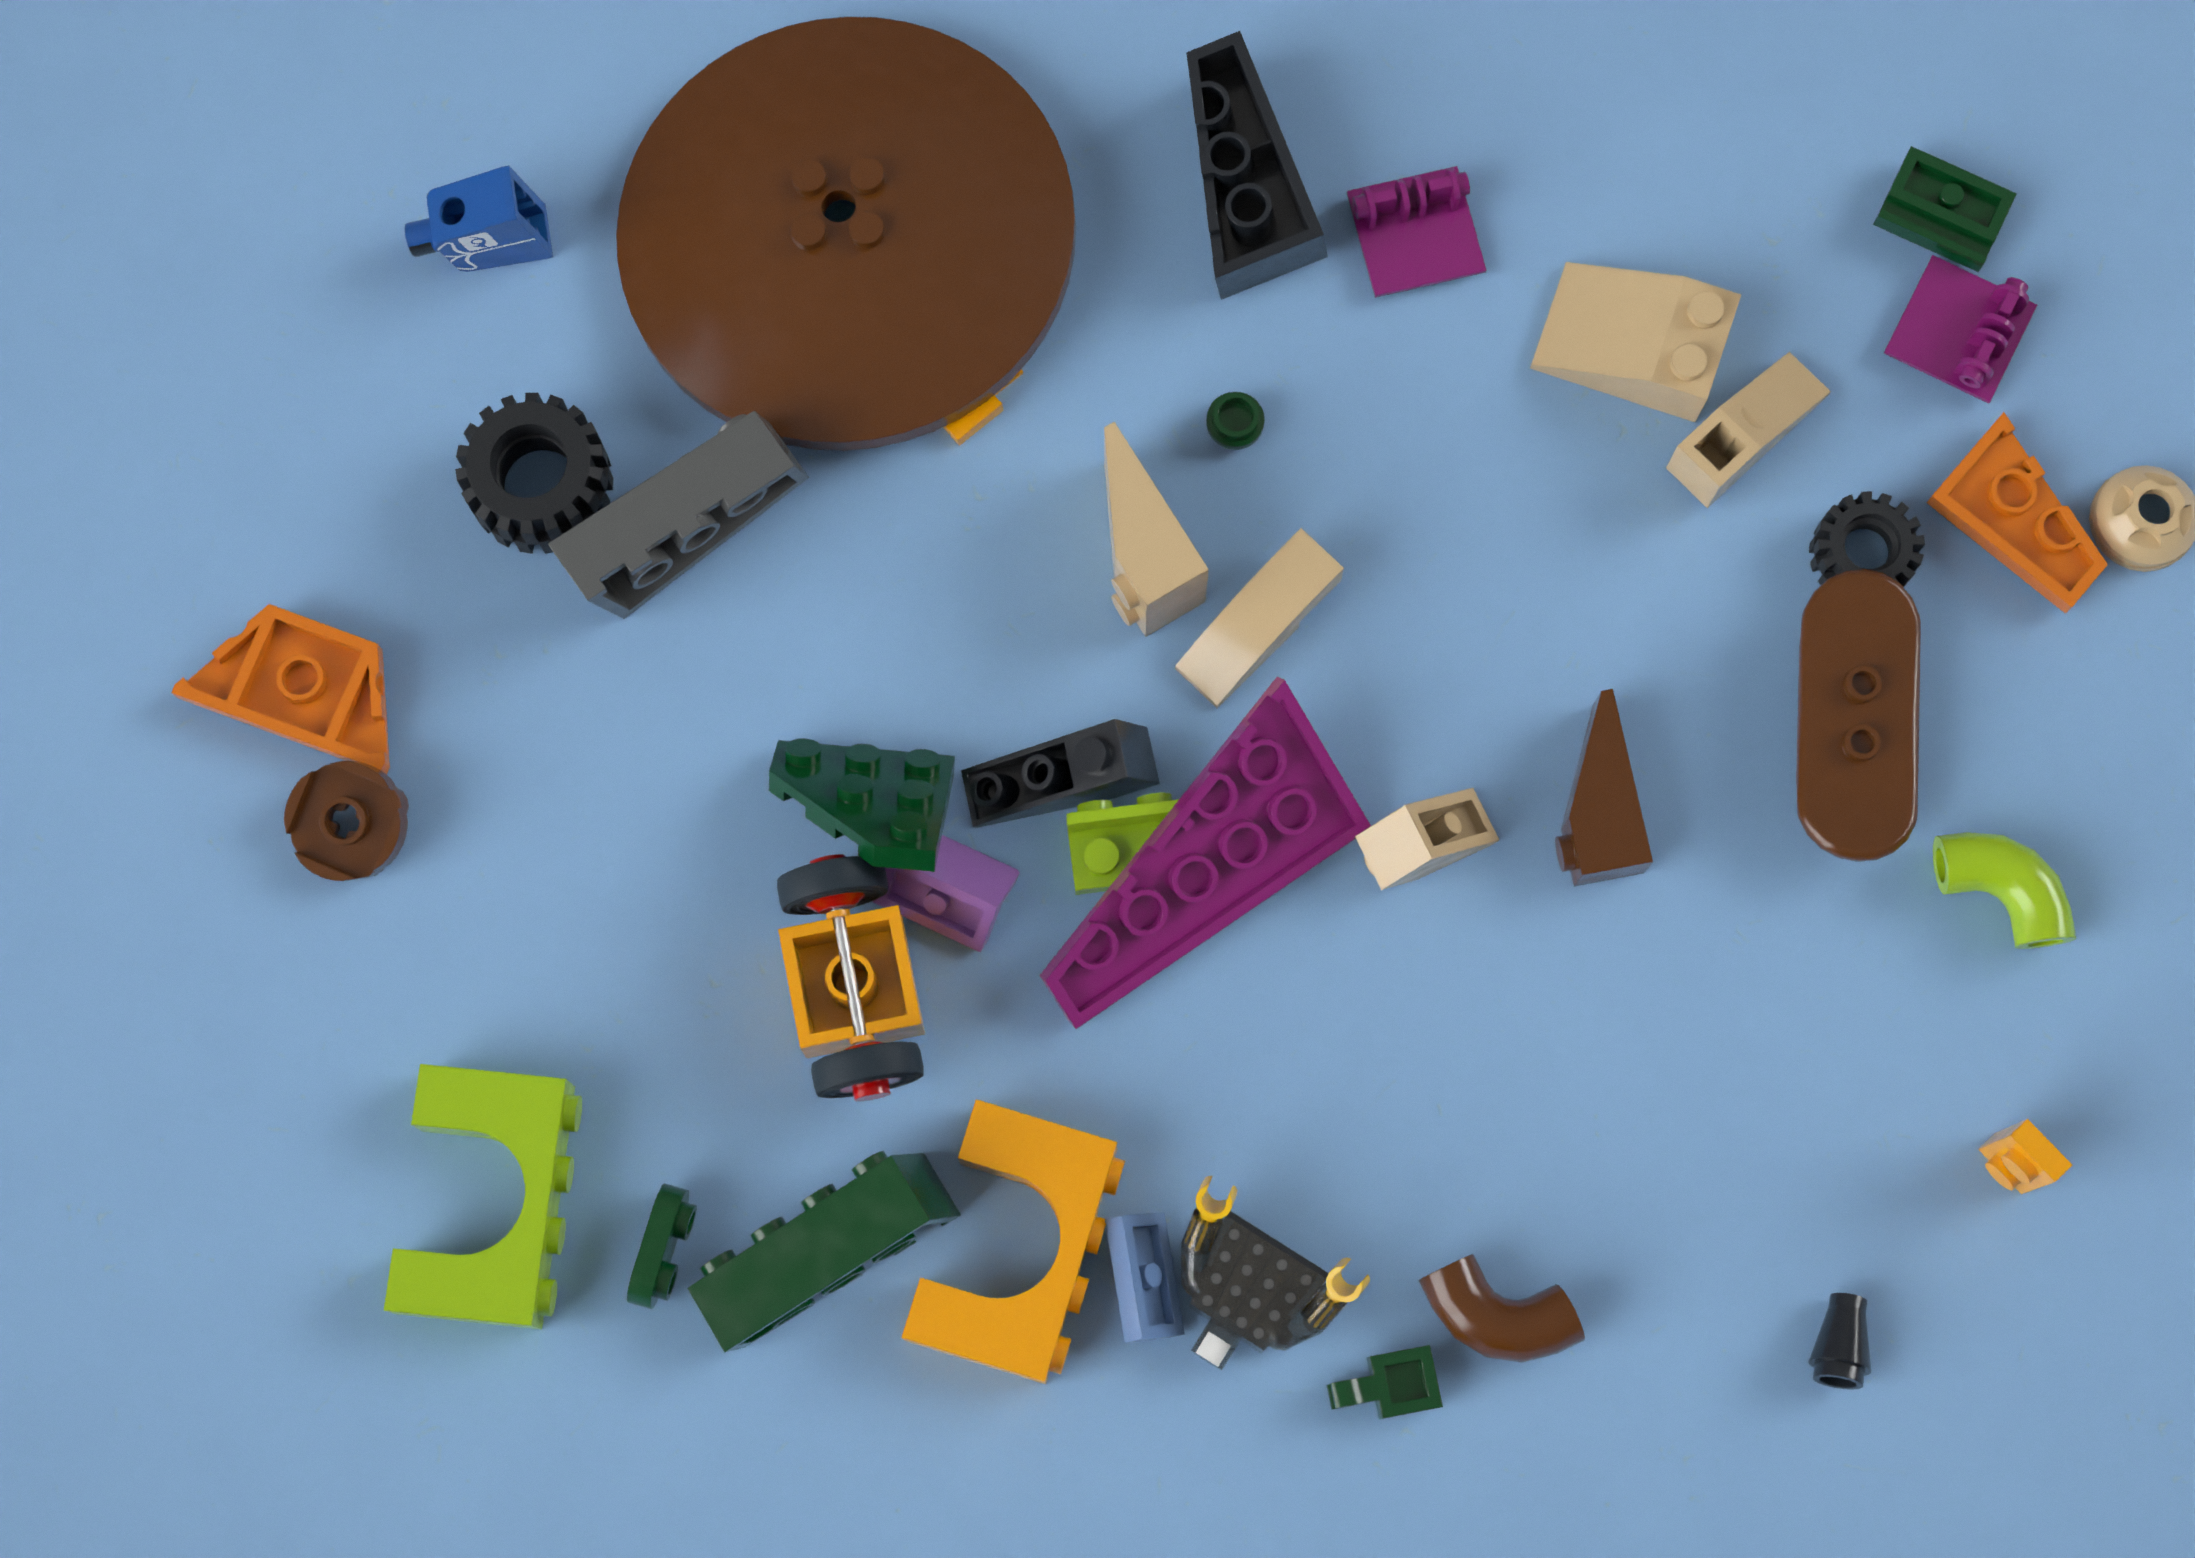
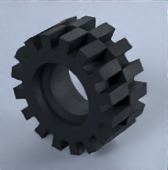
(1874, 515)

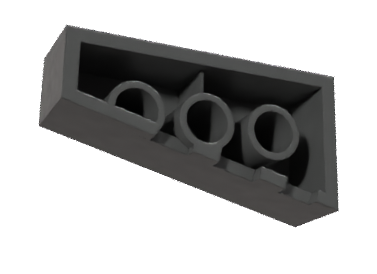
(678, 515)

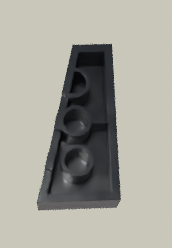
(1252, 189)

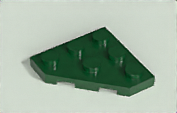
(874, 796)

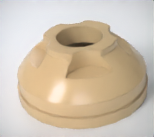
(2129, 537)

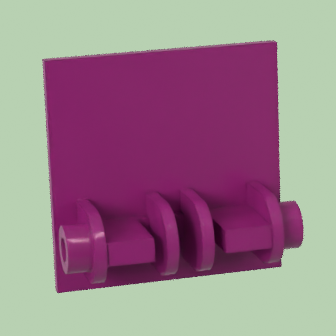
(1416, 231)
(1962, 328)

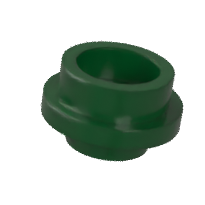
(1235, 420)

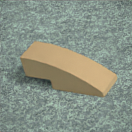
(1260, 618)

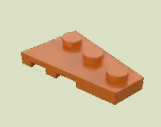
(2014, 515)

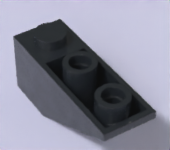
(1061, 773)

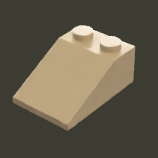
(1637, 336)
(1152, 556)

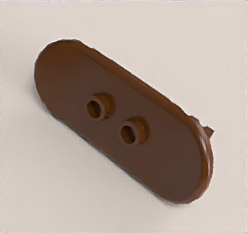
(1858, 716)

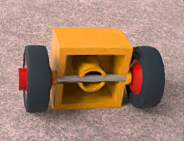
(850, 980)

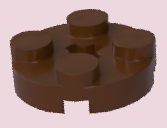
(315, 834)

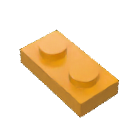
(2023, 1158)

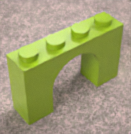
(511, 1278)

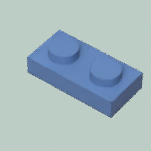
(1144, 1277)

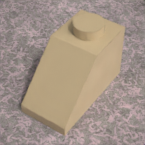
(1426, 837)

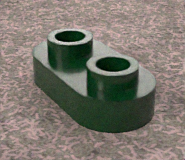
(669, 1221)

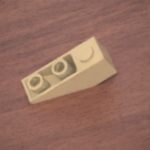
(1745, 428)

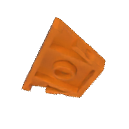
(299, 685)

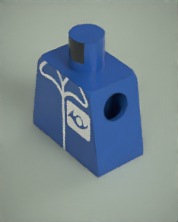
(483, 222)

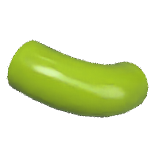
(2015, 876)

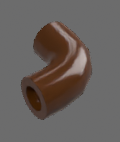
(1499, 1325)

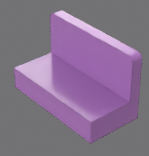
(955, 899)

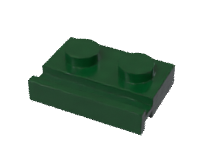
(1945, 209)

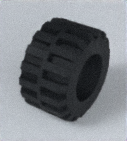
(509, 436)

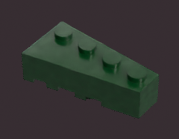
(820, 1247)

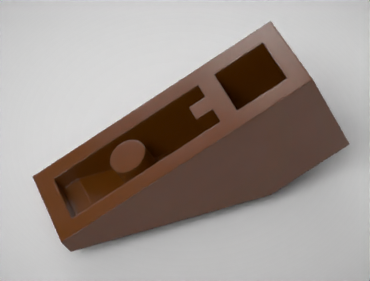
(1603, 816)

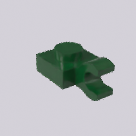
(1397, 1382)

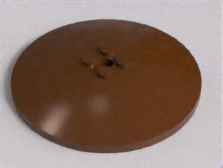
(863, 321)

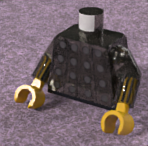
(1253, 1284)

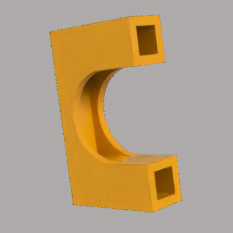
(1024, 1330)

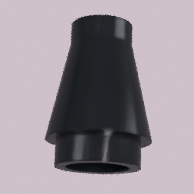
(1842, 1344)

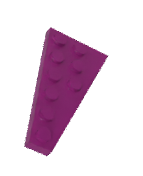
(1233, 839)

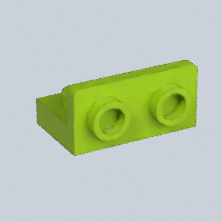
(1108, 837)

